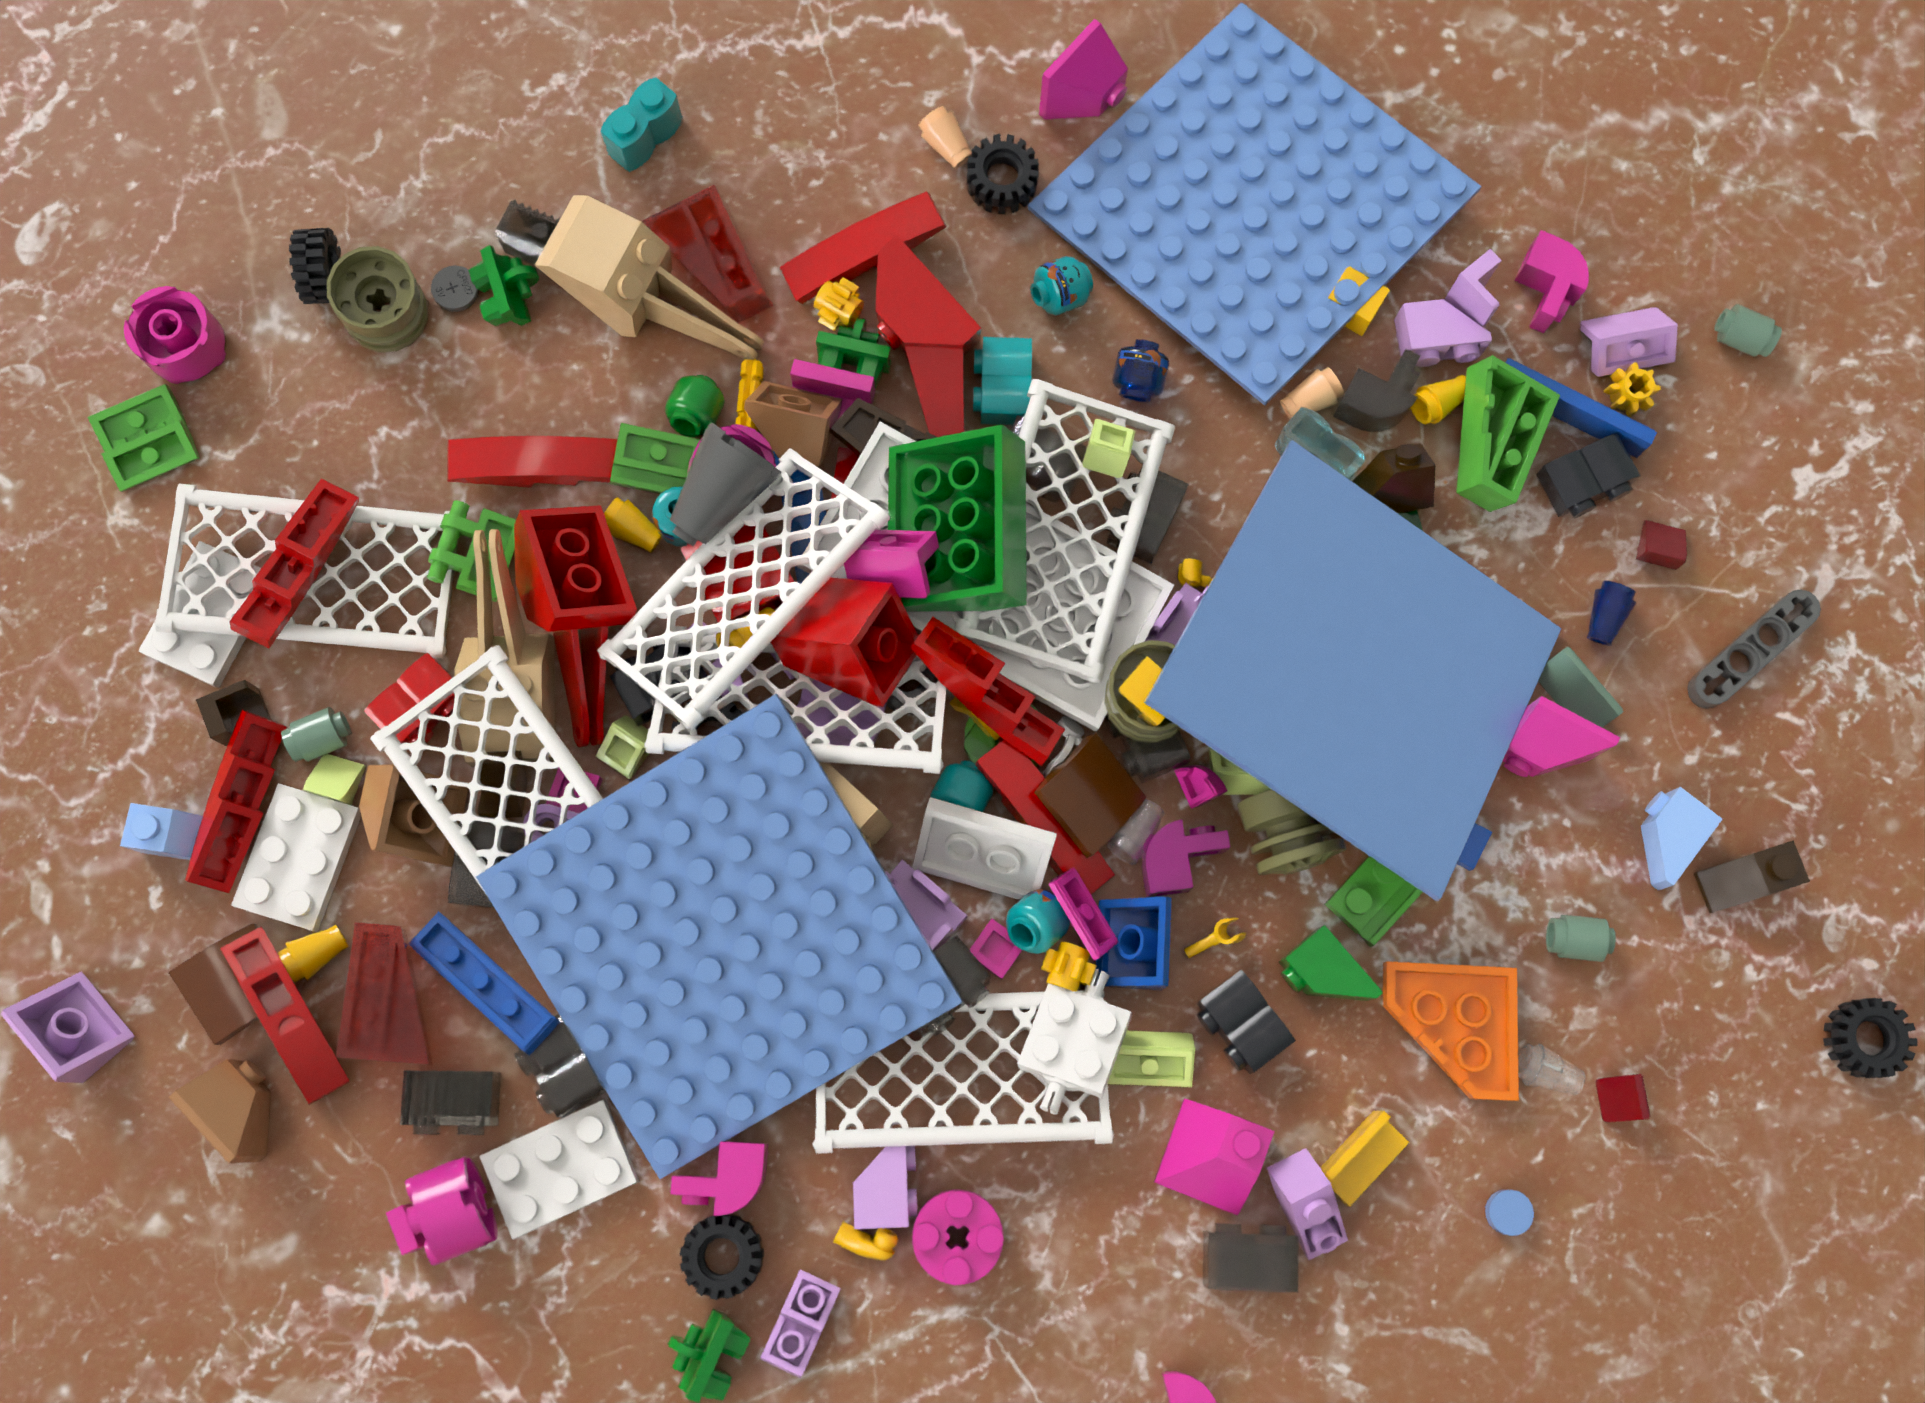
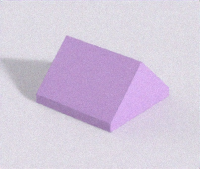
(69, 1029)

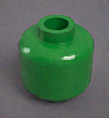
(694, 404)

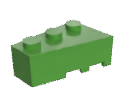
(1500, 432)

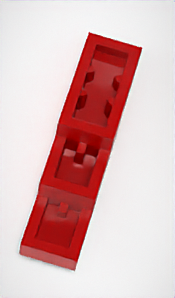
(857, 246)
(530, 460)
(295, 563)
(993, 698)
(1016, 781)
(234, 802)

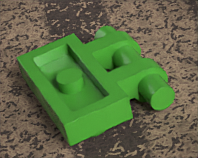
(457, 525)

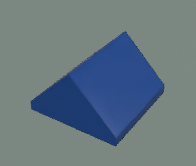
(1143, 943)

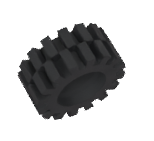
(1002, 153)
(312, 259)
(1894, 1032)
(694, 1262)

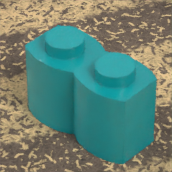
(642, 124)
(1005, 379)

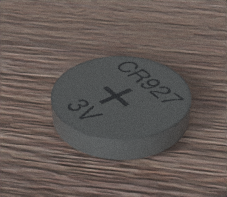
(454, 289)

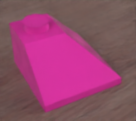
(1084, 77)
(1554, 739)
(1213, 1156)

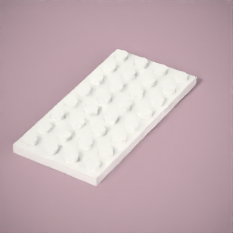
(1067, 693)

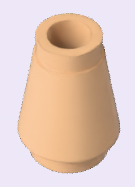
(945, 136)
(1316, 393)

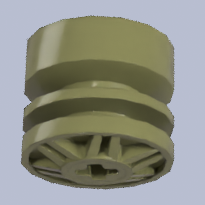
(364, 283)
(1124, 713)
(1290, 832)

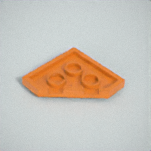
(1461, 1020)

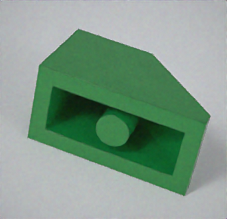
(1327, 969)

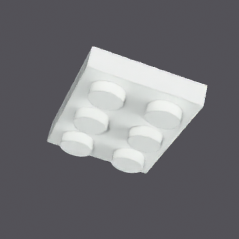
(202, 653)
(982, 849)
(297, 857)
(559, 1169)

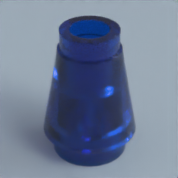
(1609, 611)

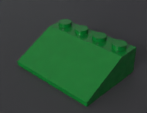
(975, 500)

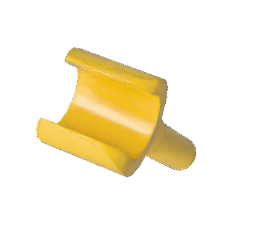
(1191, 572)
(1218, 936)

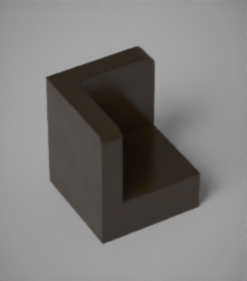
(223, 707)
(493, 776)

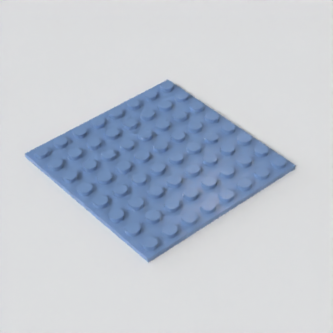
(1248, 197)
(1357, 669)
(719, 937)

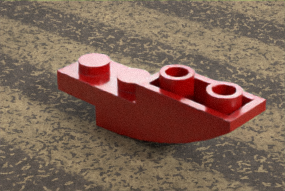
(285, 1015)

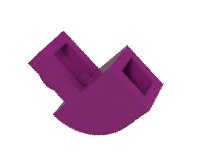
(1167, 857)

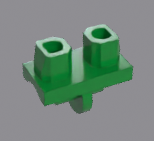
(510, 286)
(855, 348)
(700, 1353)

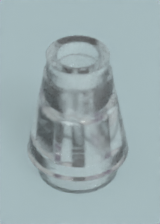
(1134, 837)
(1547, 1070)

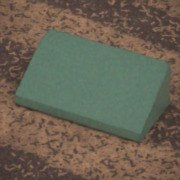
(1578, 689)

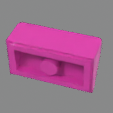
(1083, 913)

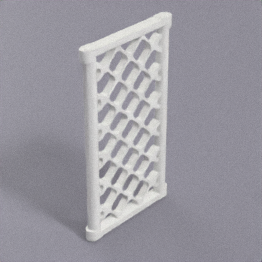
(1161, 435)
(189, 494)
(762, 626)
(386, 741)
(861, 747)
(827, 1140)

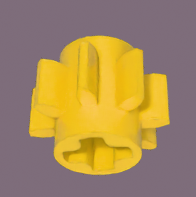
(838, 304)
(1641, 381)
(1068, 966)

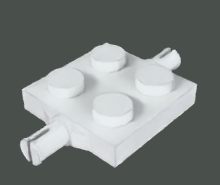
(1074, 1041)

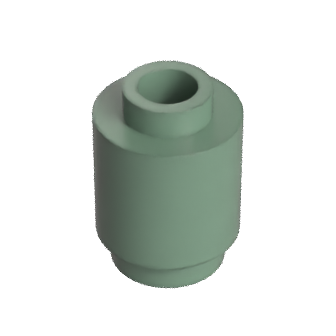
(1747, 331)
(316, 734)
(1580, 938)

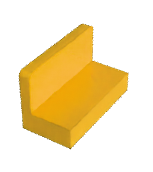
(1363, 1157)

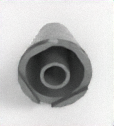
(719, 486)

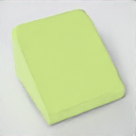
(1108, 448)
(624, 746)
(335, 779)

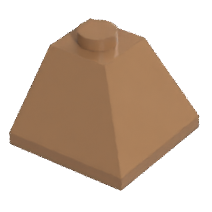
(794, 419)
(399, 822)
(229, 1109)

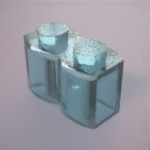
(1317, 437)

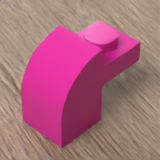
(1558, 272)
(737, 1183)

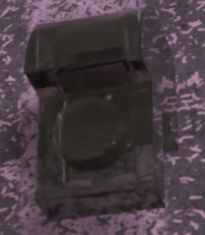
(1377, 404)

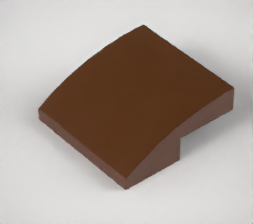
(1090, 795)
(215, 991)

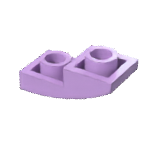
(800, 1324)

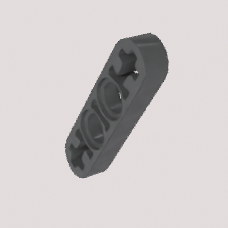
(1754, 649)

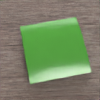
(144, 437)

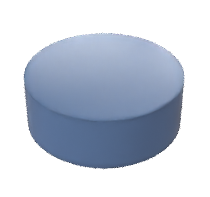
(1509, 1212)

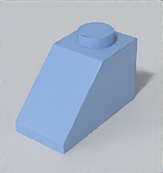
(160, 831)
(1675, 834)

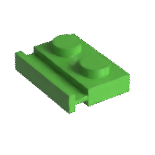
(651, 459)
(1372, 900)

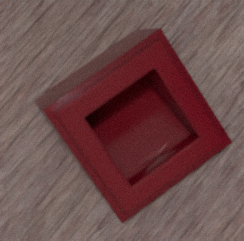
(1662, 545)
(1622, 1098)

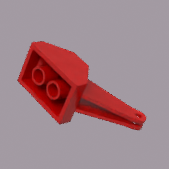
(930, 329)
(572, 582)

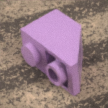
(1439, 333)
(883, 1192)
(1308, 1203)

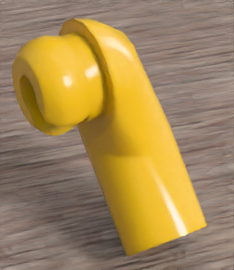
(865, 1245)

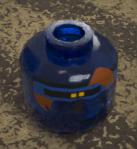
(1140, 371)

